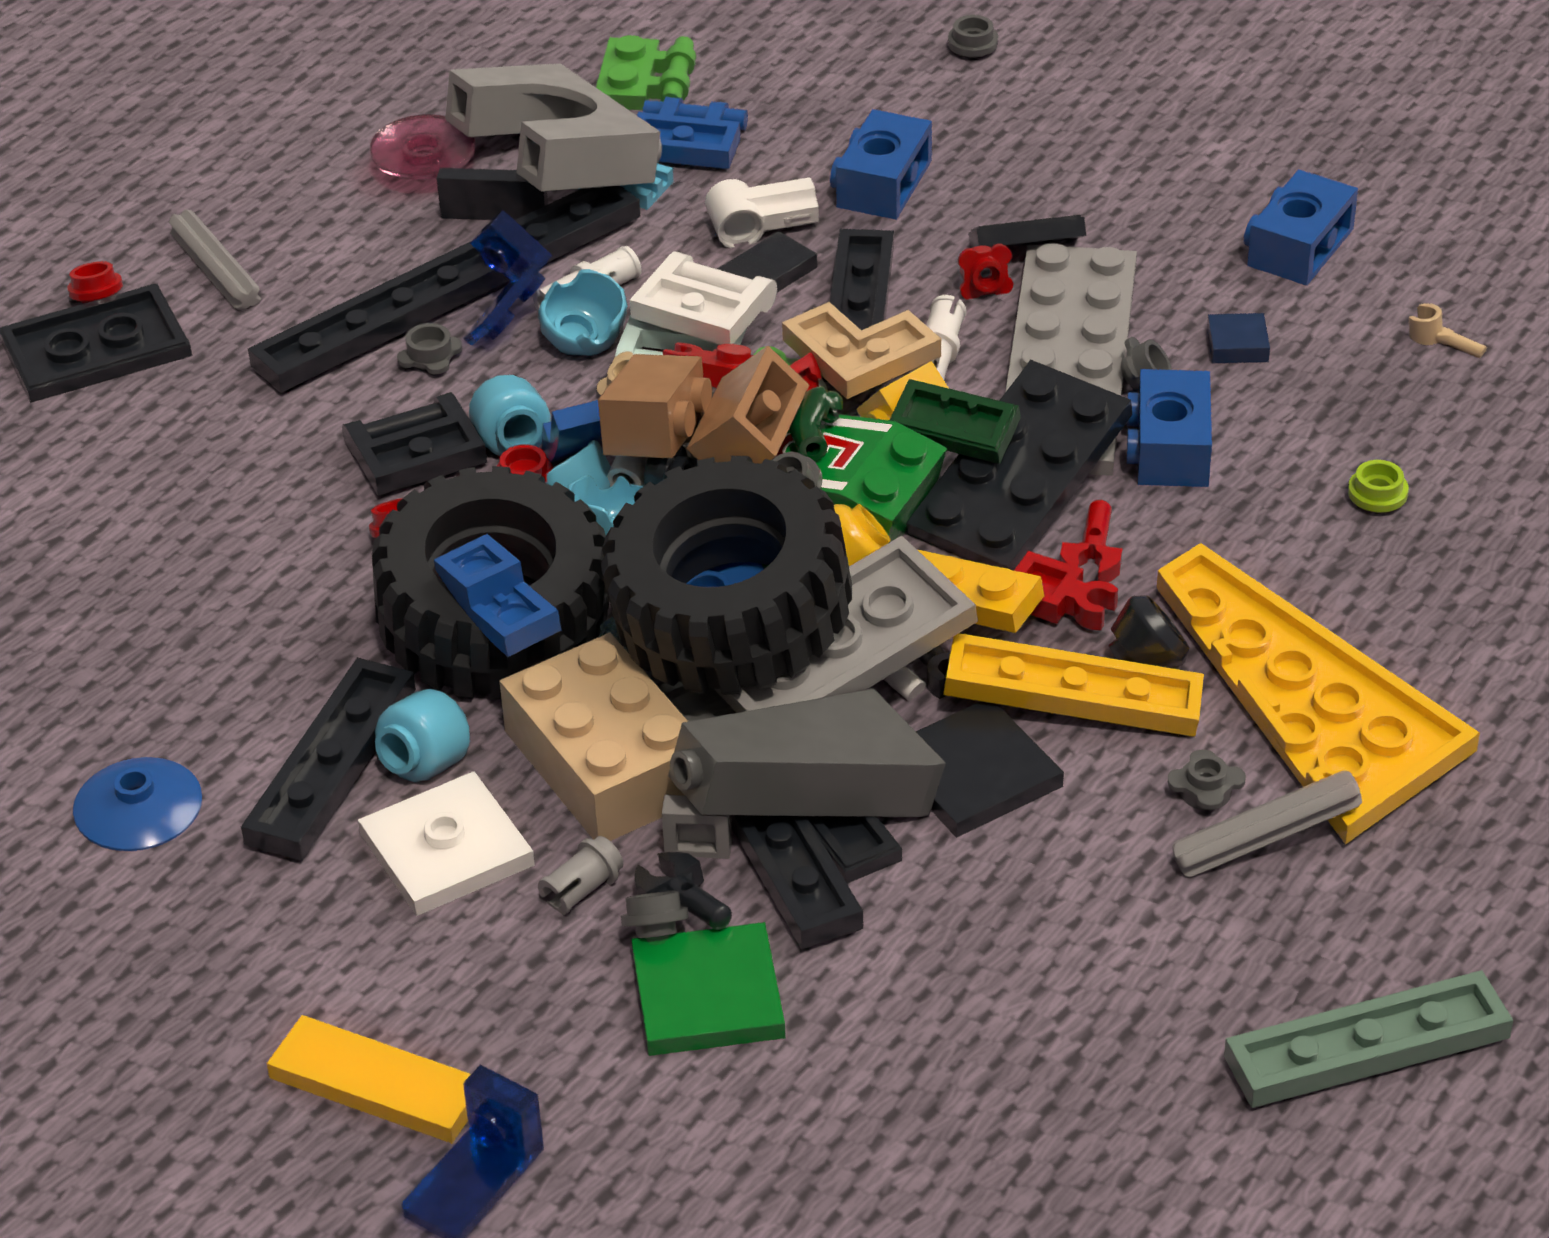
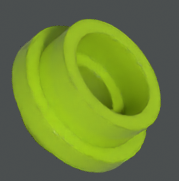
(1378, 486)

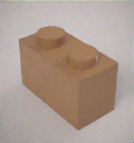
(653, 405)
(750, 410)

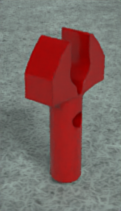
(1094, 544)

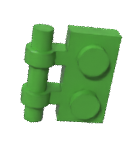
(631, 67)

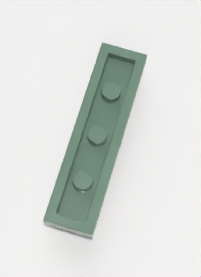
(1367, 1038)

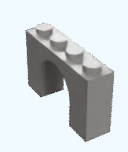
(565, 125)

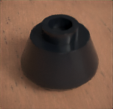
(1147, 635)

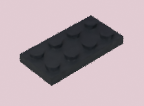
(1004, 509)

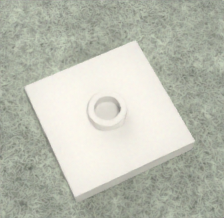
(446, 843)

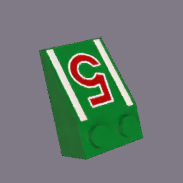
(877, 467)

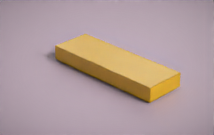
(372, 1078)

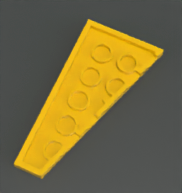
(1313, 691)

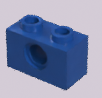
(882, 164)
(1301, 227)
(1172, 429)

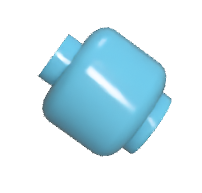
(508, 413)
(422, 735)

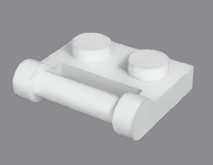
(701, 300)

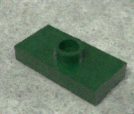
(958, 419)

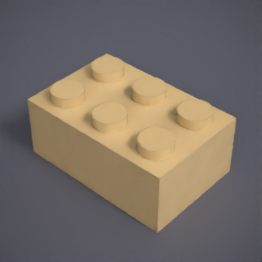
(596, 734)

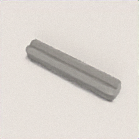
(214, 260)
(1267, 823)

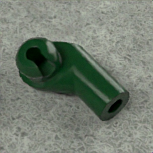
(805, 428)

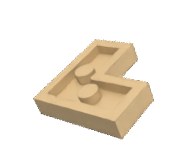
(859, 358)

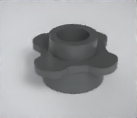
(429, 348)
(1142, 356)
(1206, 780)

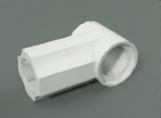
(746, 212)

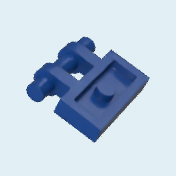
(696, 132)

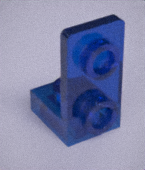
(520, 258)
(484, 1162)

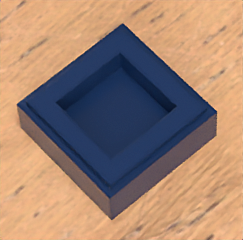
(1238, 338)

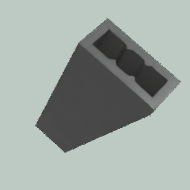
(808, 760)

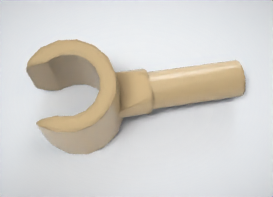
(1429, 330)

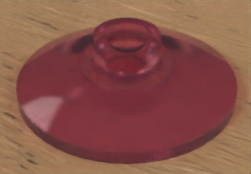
(420, 146)

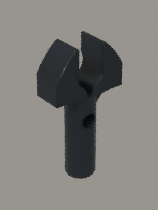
(684, 875)

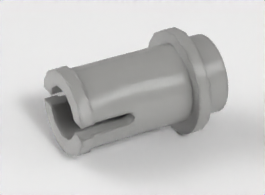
(592, 865)

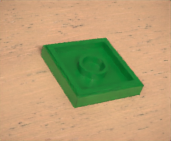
(707, 989)

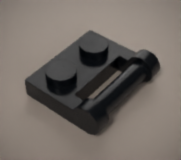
(415, 445)

